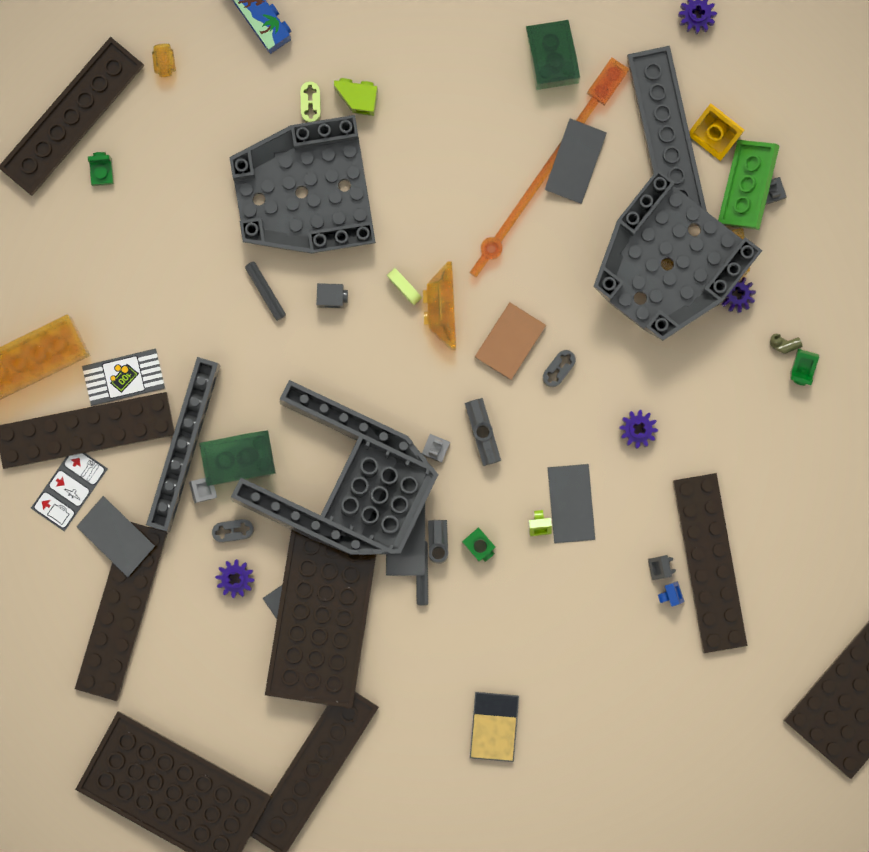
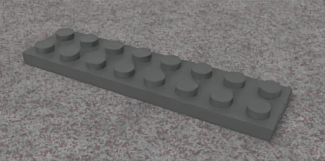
(665, 120)

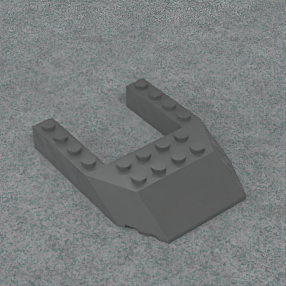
(374, 495)

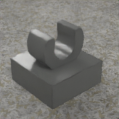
(776, 191)
(660, 567)

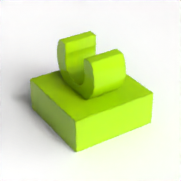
(540, 525)

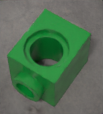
(472, 538)

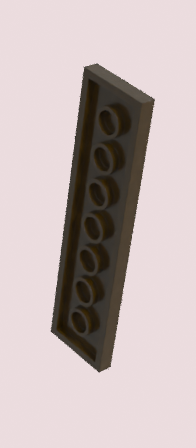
(71, 116)
(85, 430)
(710, 563)
(119, 622)
(312, 773)

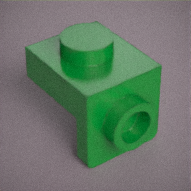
(804, 367)

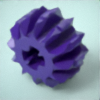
(742, 301)

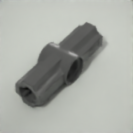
(486, 446)

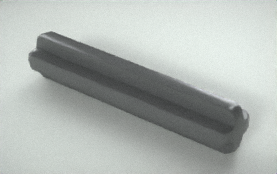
(265, 291)
(422, 583)

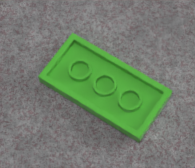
(748, 184)

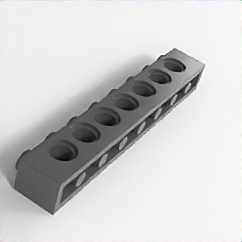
(183, 444)

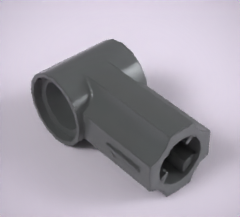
(438, 538)

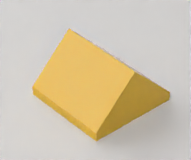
(715, 132)

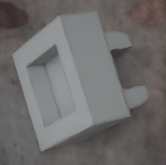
(435, 448)
(202, 492)

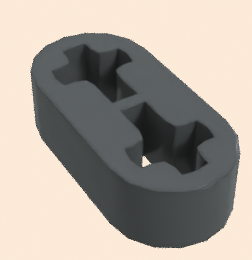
(555, 365)
(234, 535)

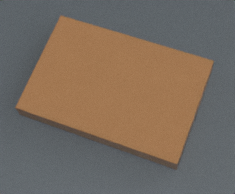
(510, 341)

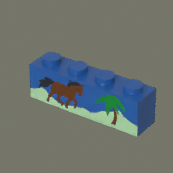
(265, 23)

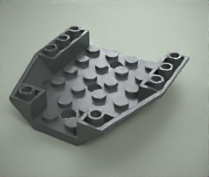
(310, 157)
(655, 230)

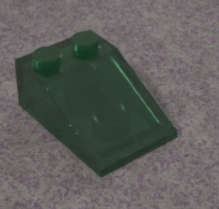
(553, 54)
(237, 457)

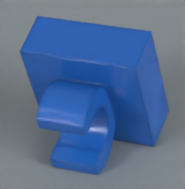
(673, 594)

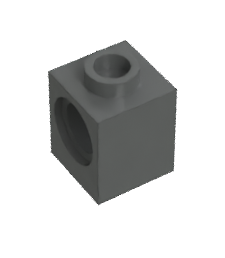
(331, 295)

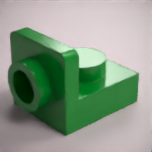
(101, 169)

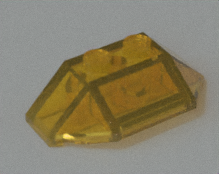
(441, 306)

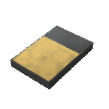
(494, 726)

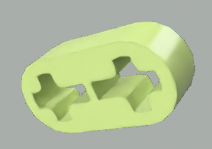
(305, 102)
(404, 286)

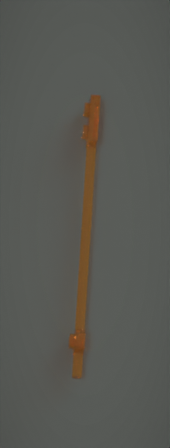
(600, 92)

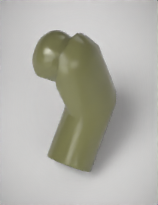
(783, 345)

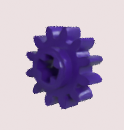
(690, 18)
(641, 437)
(236, 587)

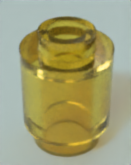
(163, 60)

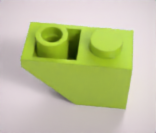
(358, 97)

